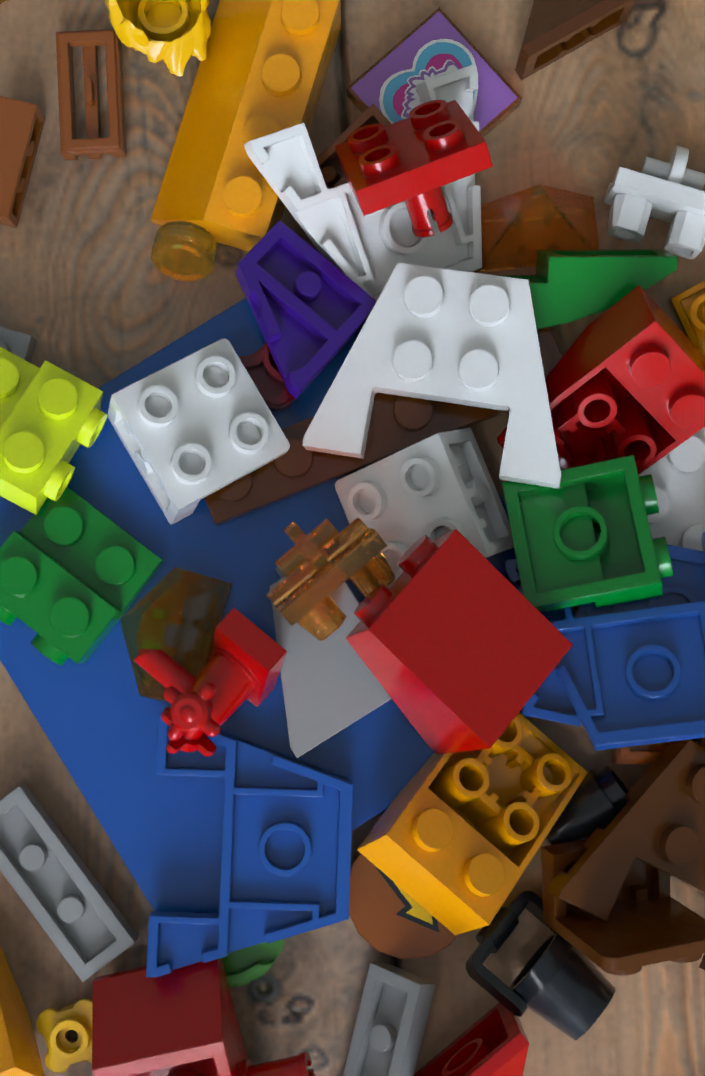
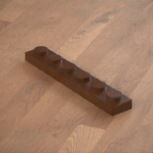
(393, 427)

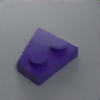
(300, 304)

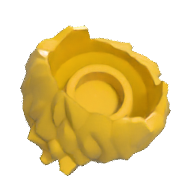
(163, 29)

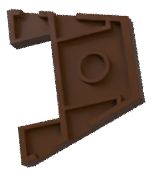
(657, 826)

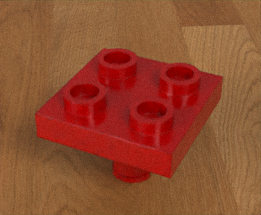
(413, 162)

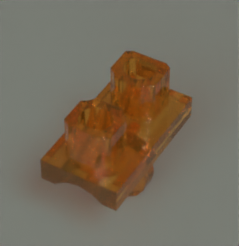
(320, 565)

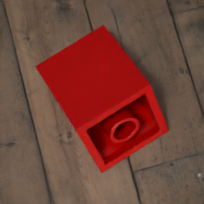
(455, 644)

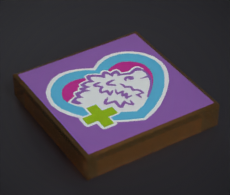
(426, 53)

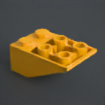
(473, 824)

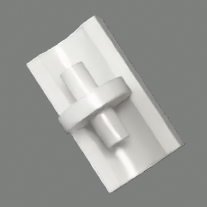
(664, 193)

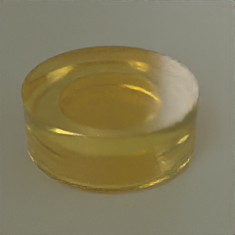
(183, 251)

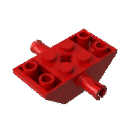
(174, 1026)

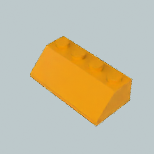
(257, 80)

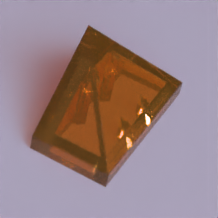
(535, 221)
(179, 620)

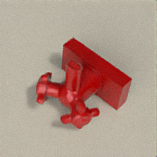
(240, 668)

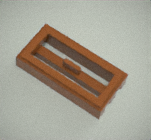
(94, 145)

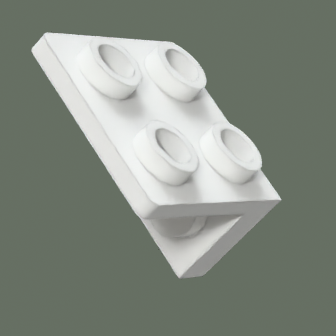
(196, 427)
(428, 492)

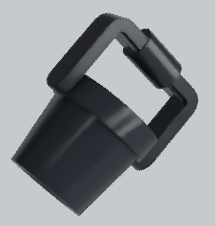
(555, 981)

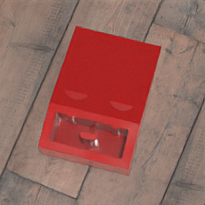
(626, 388)

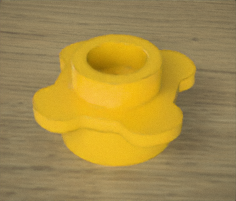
(54, 1026)

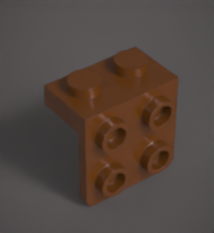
(642, 926)

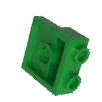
(588, 537)
(71, 577)

